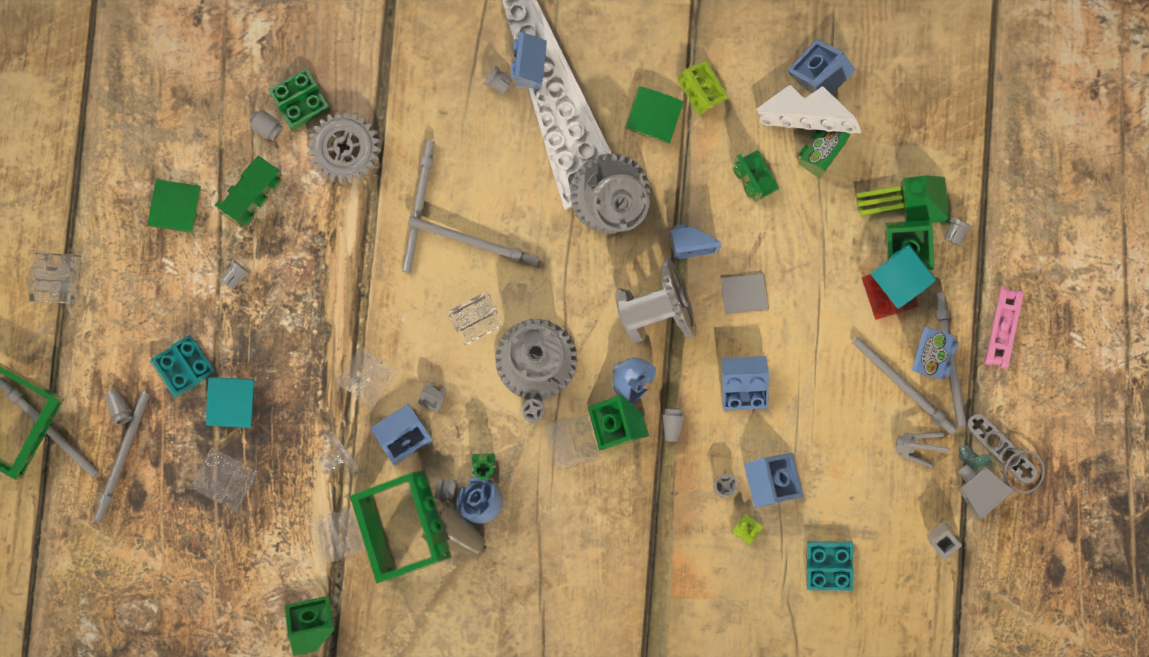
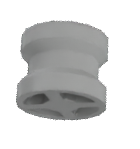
(531, 407)
(445, 489)

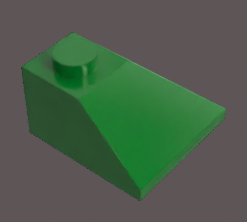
(925, 199)
(617, 422)
(308, 624)

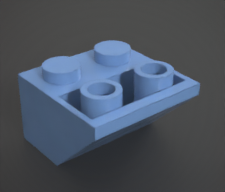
(530, 61)
(744, 383)
(401, 435)

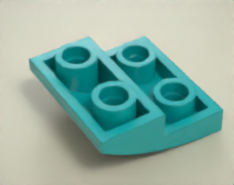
(903, 276)
(182, 366)
(230, 402)
(830, 565)

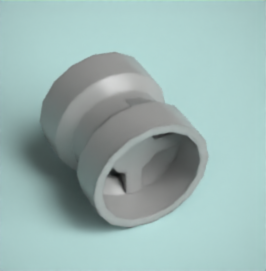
(725, 482)

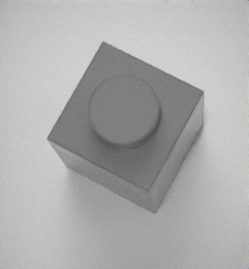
(944, 540)

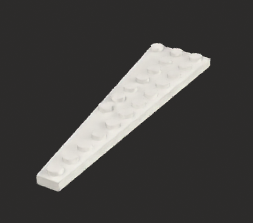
(560, 107)

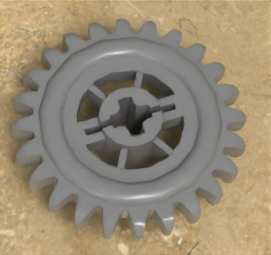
(337, 168)

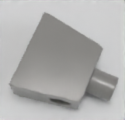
(982, 490)

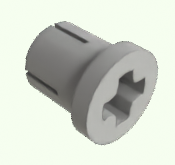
(498, 81)
(957, 231)
(234, 274)

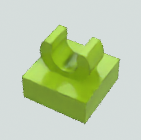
(747, 529)

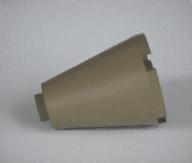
(460, 532)

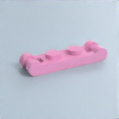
(1004, 327)

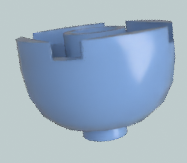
(632, 377)
(480, 501)

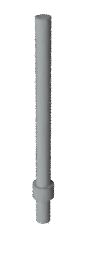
(426, 164)
(515, 254)
(943, 316)
(16, 397)
(937, 416)
(106, 498)

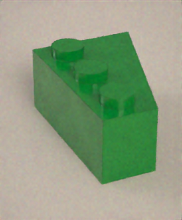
(250, 192)

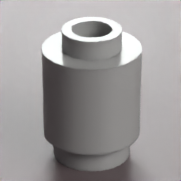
(265, 125)

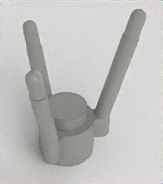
(906, 445)

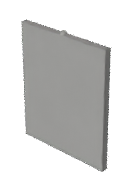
(744, 293)

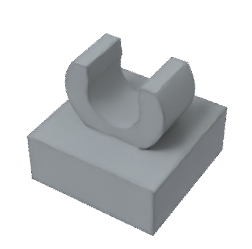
(432, 397)

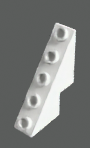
(816, 112)

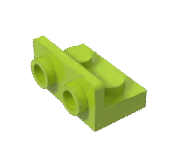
(702, 87)

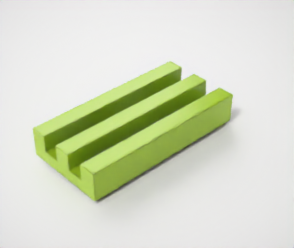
(898, 198)

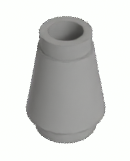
(118, 408)
(673, 423)

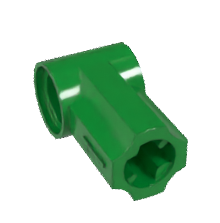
(483, 465)

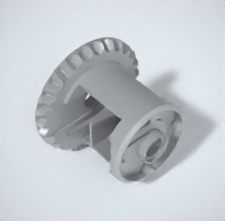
(610, 193)
(656, 306)
(541, 376)

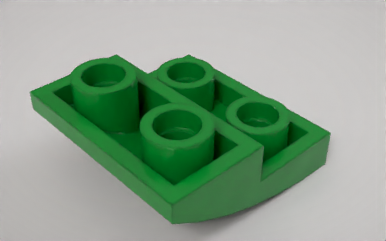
(299, 99)
(654, 114)
(174, 206)

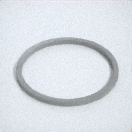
(1042, 475)

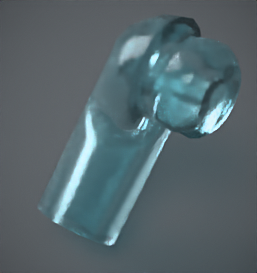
(972, 458)

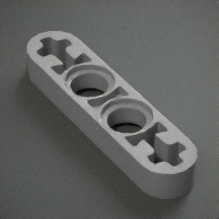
(1004, 445)

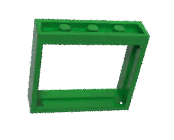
(39, 429)
(373, 534)

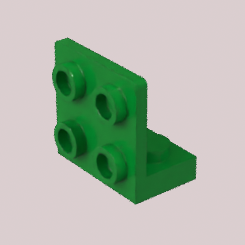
(755, 176)

